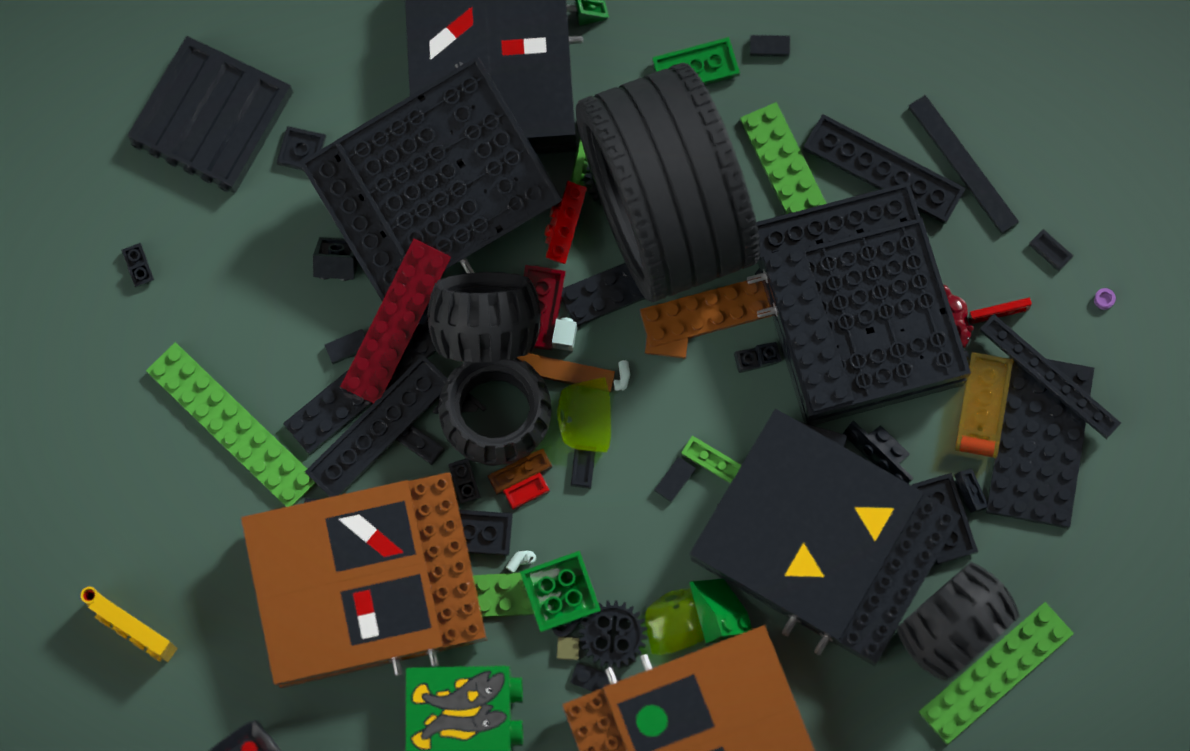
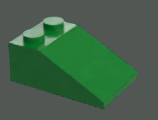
(719, 610)

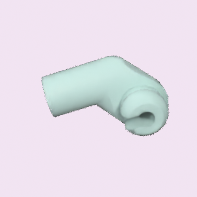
(624, 376)
(521, 558)

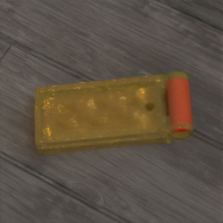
(983, 405)

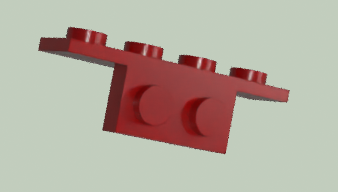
(564, 222)

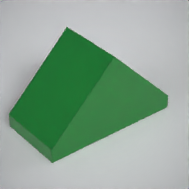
(590, 11)

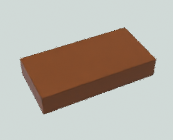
(672, 349)

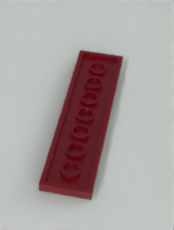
(395, 321)

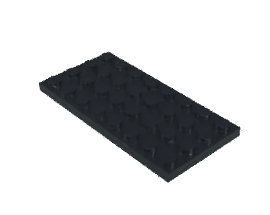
(1038, 450)

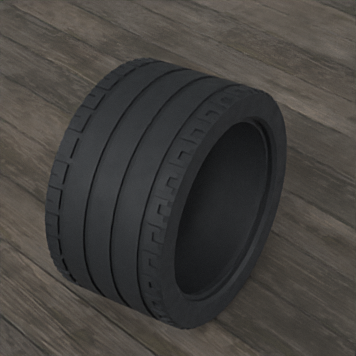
(669, 181)

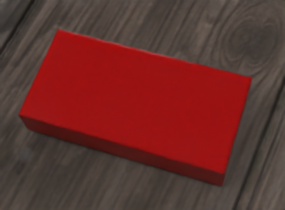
(526, 491)

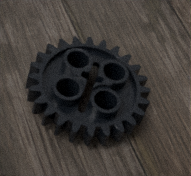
(632, 636)

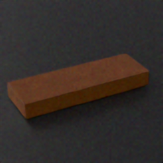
(519, 471)

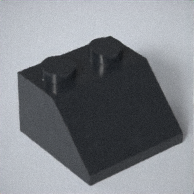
(334, 259)

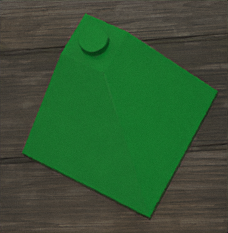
(560, 591)

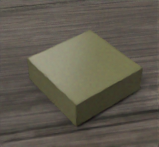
(568, 648)

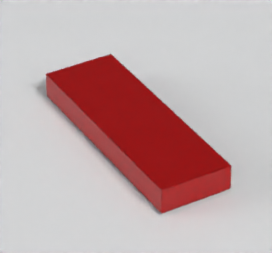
(1000, 310)

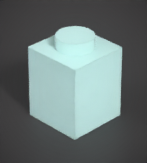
(564, 334)

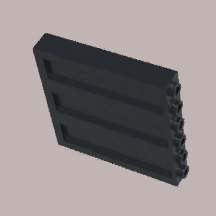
(210, 114)

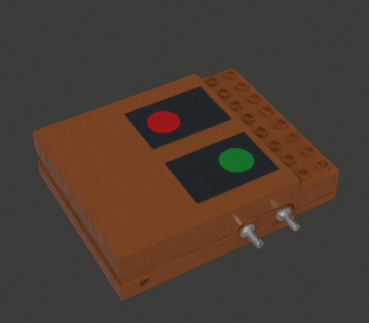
(704, 701)

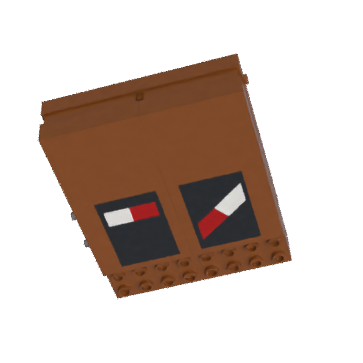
(363, 580)

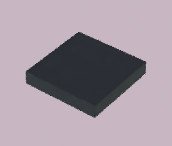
(299, 145)

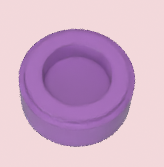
(1104, 298)

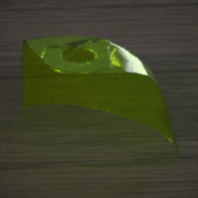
(590, 413)
(673, 628)

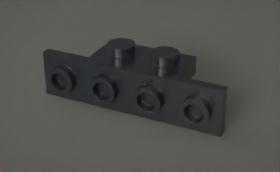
(880, 449)

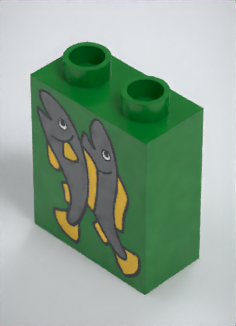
(462, 709)

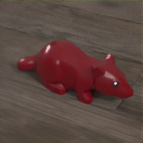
(960, 312)

